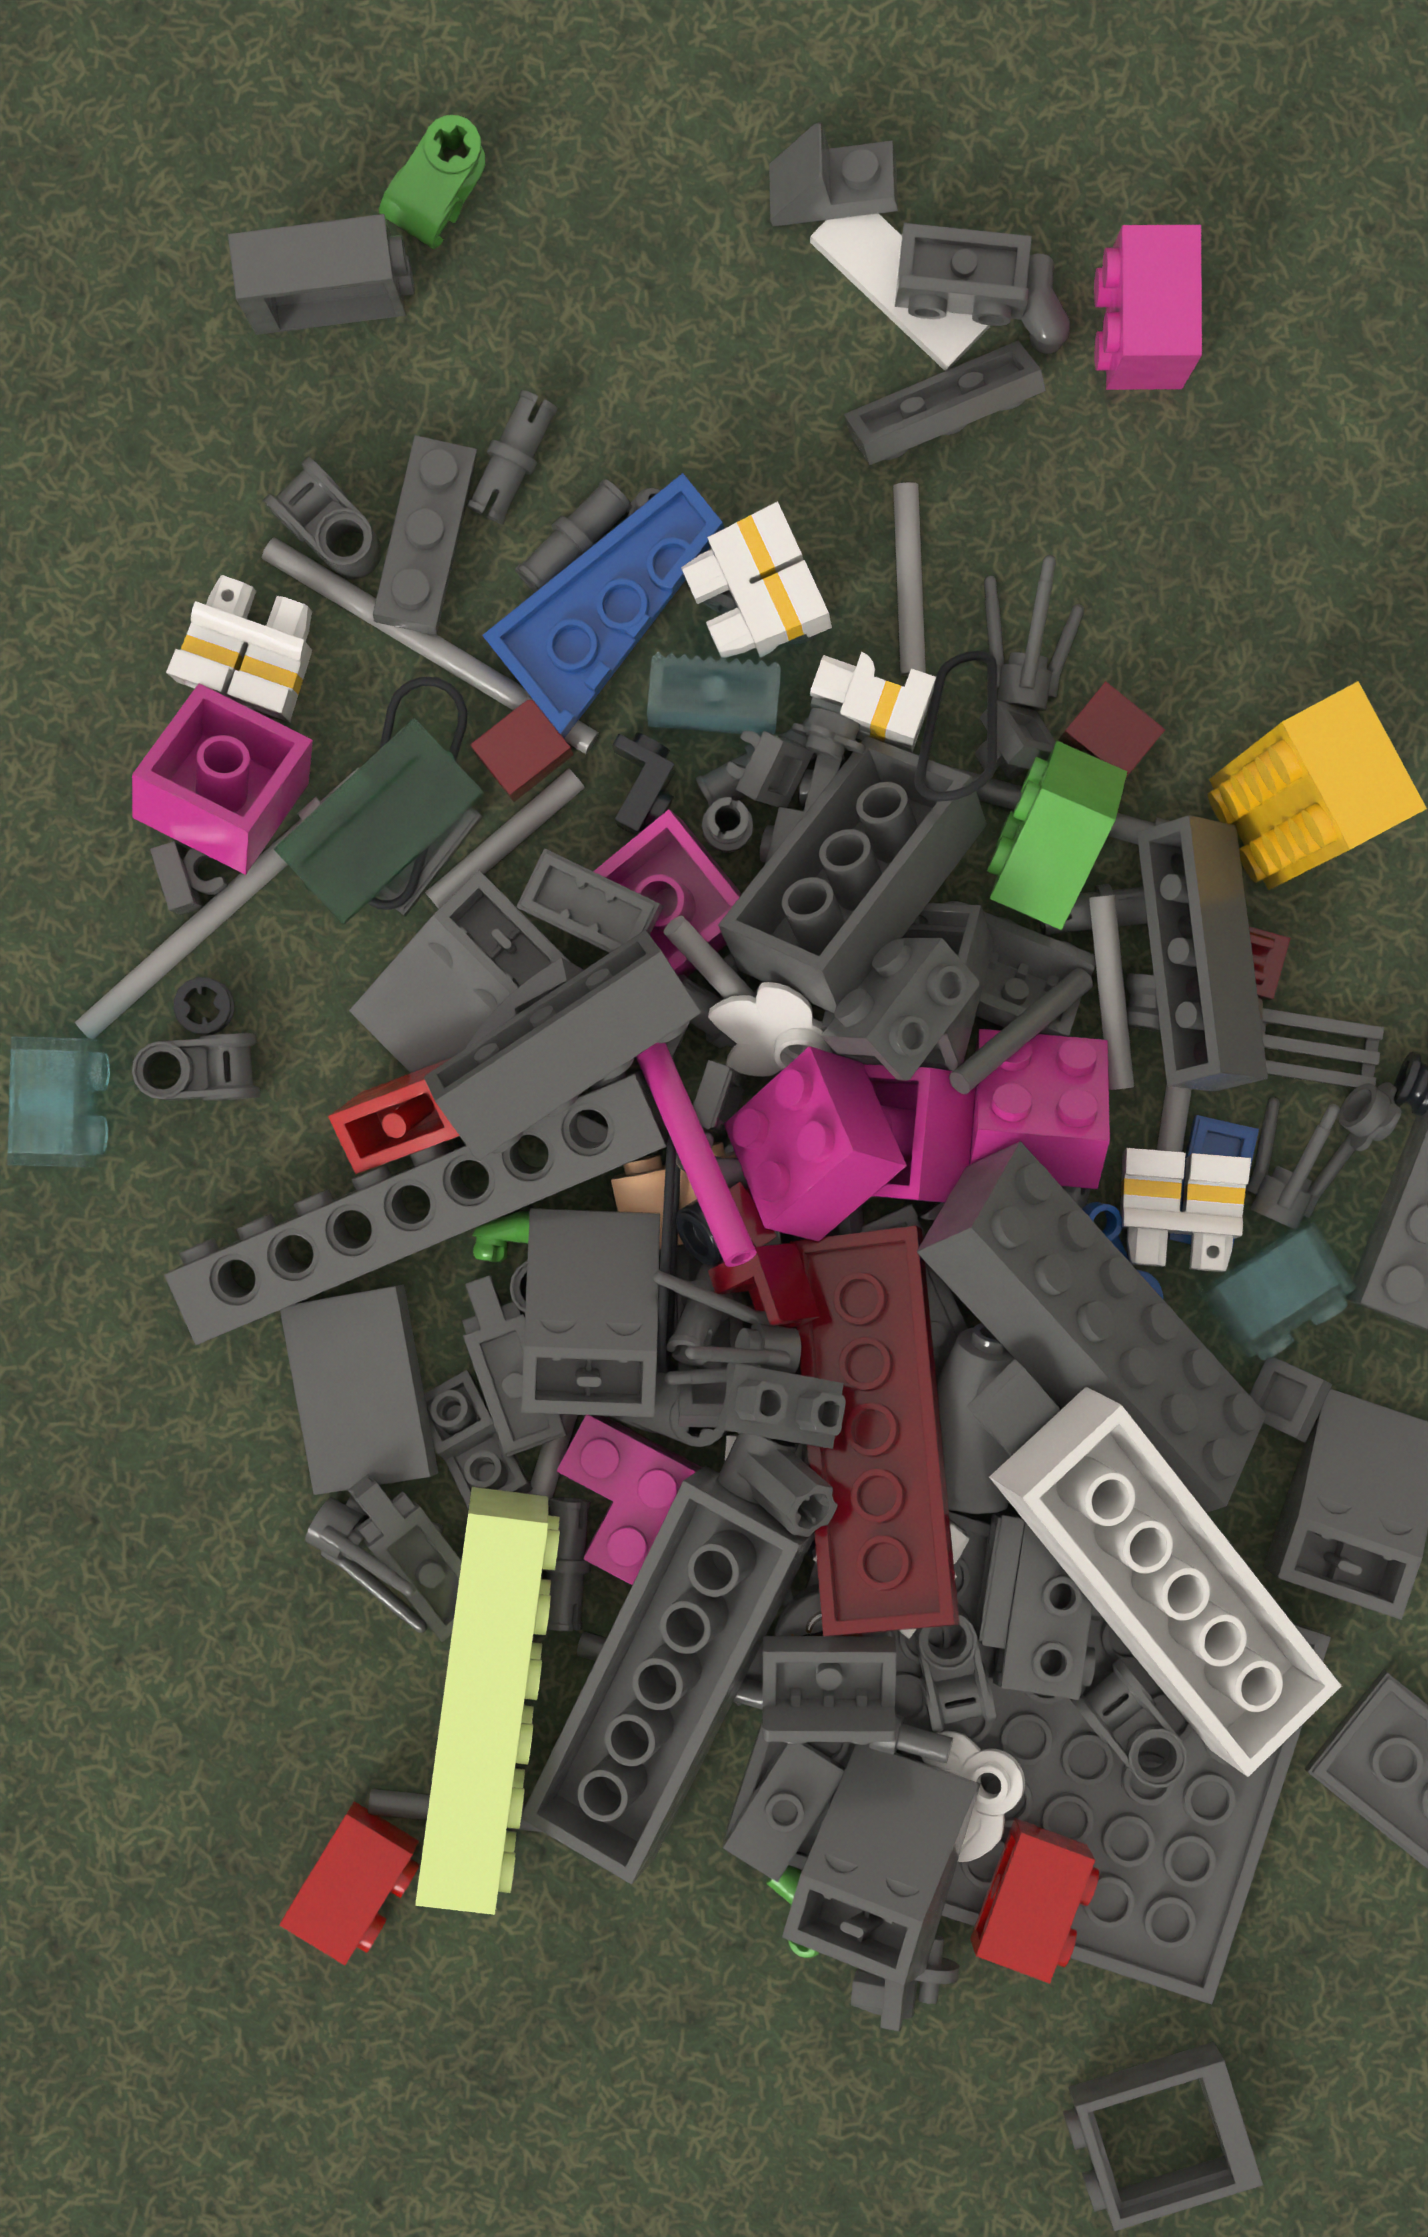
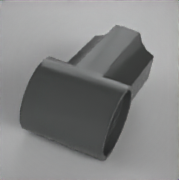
(779, 1481)

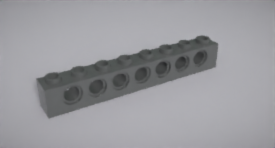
(217, 1304)

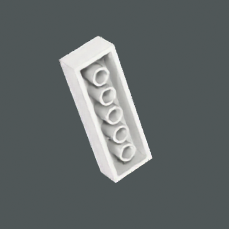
(1166, 1579)

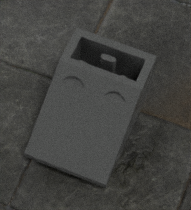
(453, 975)
(591, 1313)
(1356, 1506)
(882, 1864)

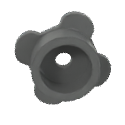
(829, 734)
(1370, 1114)

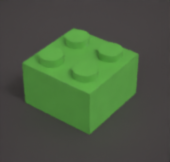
(1055, 833)

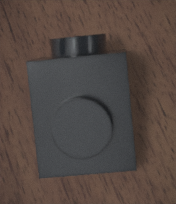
(648, 795)

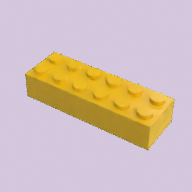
(1314, 788)

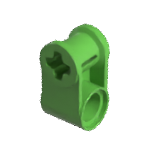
(428, 188)

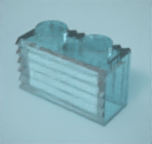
(713, 694)
(56, 1101)
(1278, 1291)

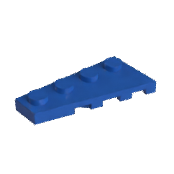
(597, 609)

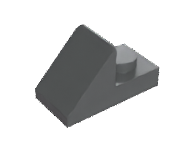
(832, 183)

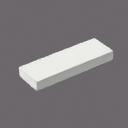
(869, 256)

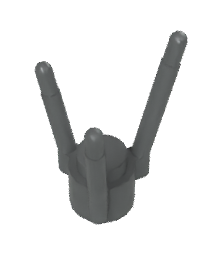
(1025, 677)
(1288, 1194)
(760, 1347)
(339, 1540)

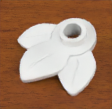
(767, 1028)
(989, 1810)

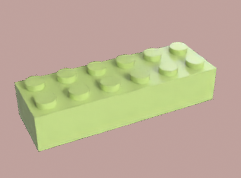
(483, 1707)

